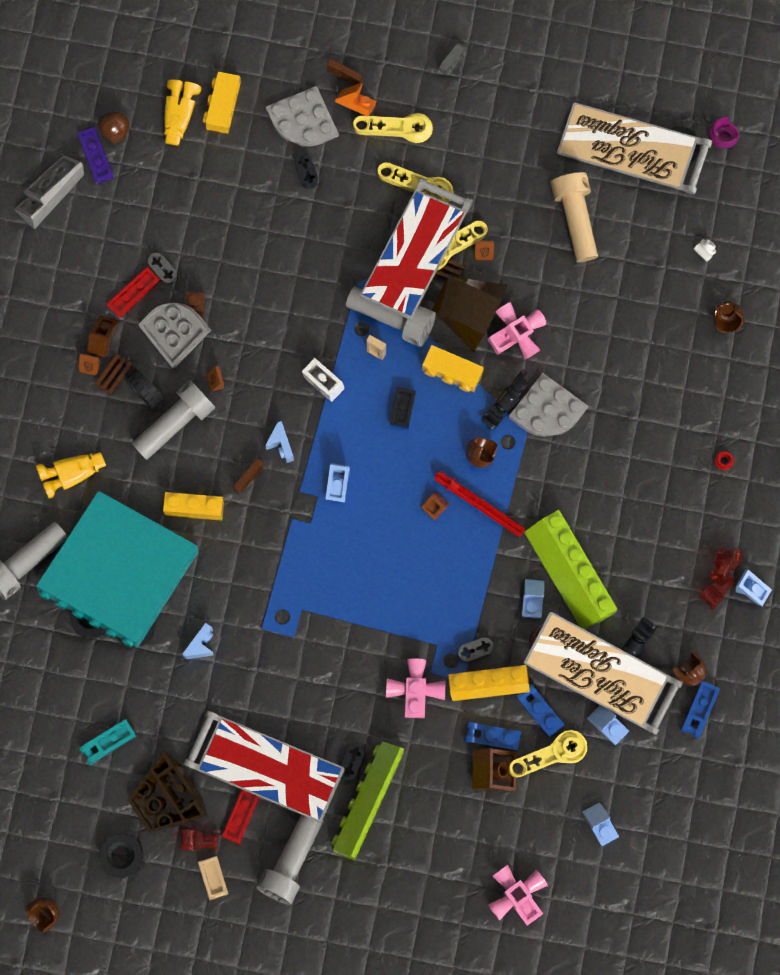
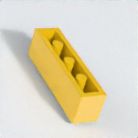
(489, 683)

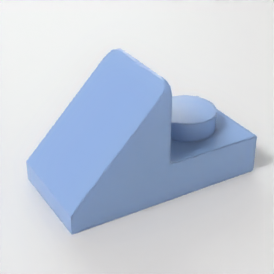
(279, 438)
(337, 482)
(753, 588)
(533, 599)
(196, 648)
(608, 725)
(600, 824)

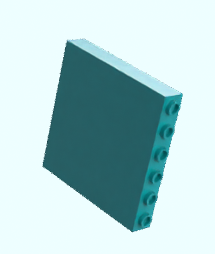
(117, 569)

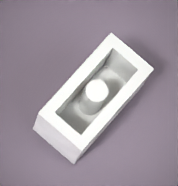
(323, 379)

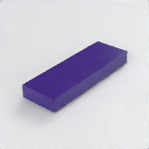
(95, 155)

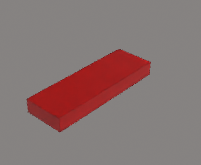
(133, 292)
(240, 816)

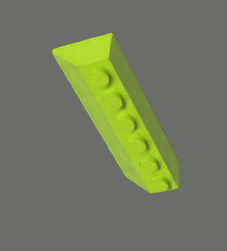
(570, 570)
(368, 800)

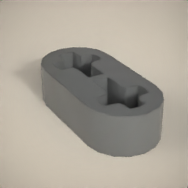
(452, 58)
(165, 266)
(476, 654)

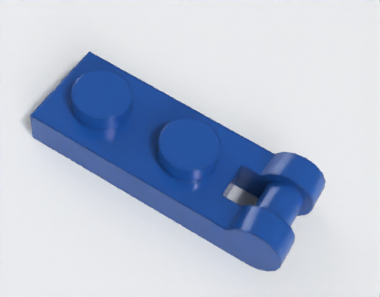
(700, 709)
(540, 711)
(493, 736)

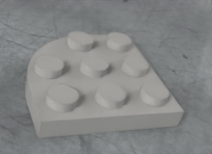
(303, 118)
(174, 330)
(548, 409)

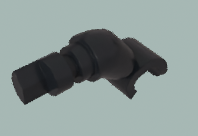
(506, 401)
(639, 636)

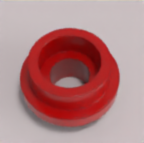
(728, 456)

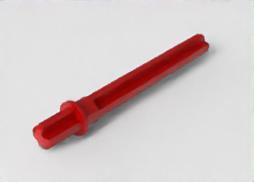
(479, 503)

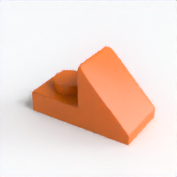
(352, 99)

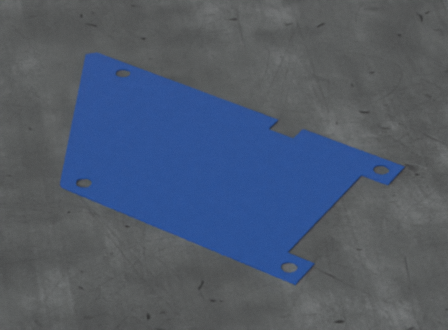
(379, 552)

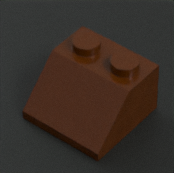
(491, 770)

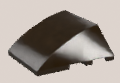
(468, 307)
(167, 796)

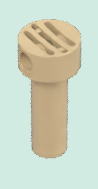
(571, 191)

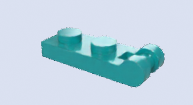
(108, 741)

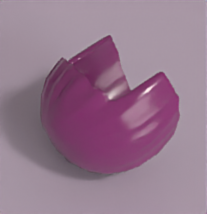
(723, 133)

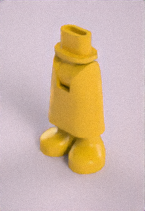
(178, 111)
(69, 471)

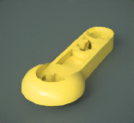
(397, 127)
(413, 180)
(457, 245)
(554, 753)

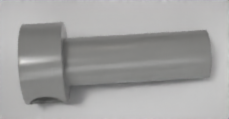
(414, 330)
(191, 403)
(29, 557)
(280, 882)

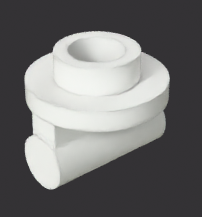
(705, 249)

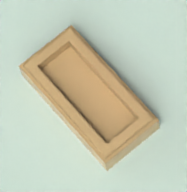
(376, 347)
(213, 878)

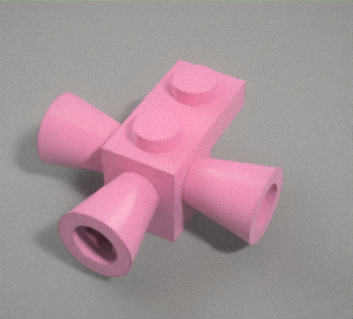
(517, 331)
(415, 689)
(518, 895)

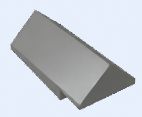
(49, 190)

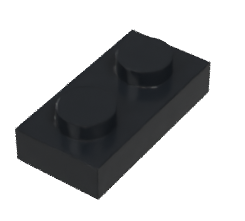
(402, 407)

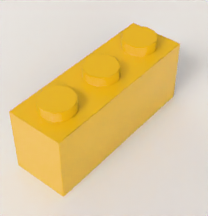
(222, 102)
(452, 369)
(193, 506)

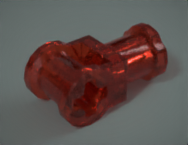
(725, 561)
(716, 592)
(197, 839)

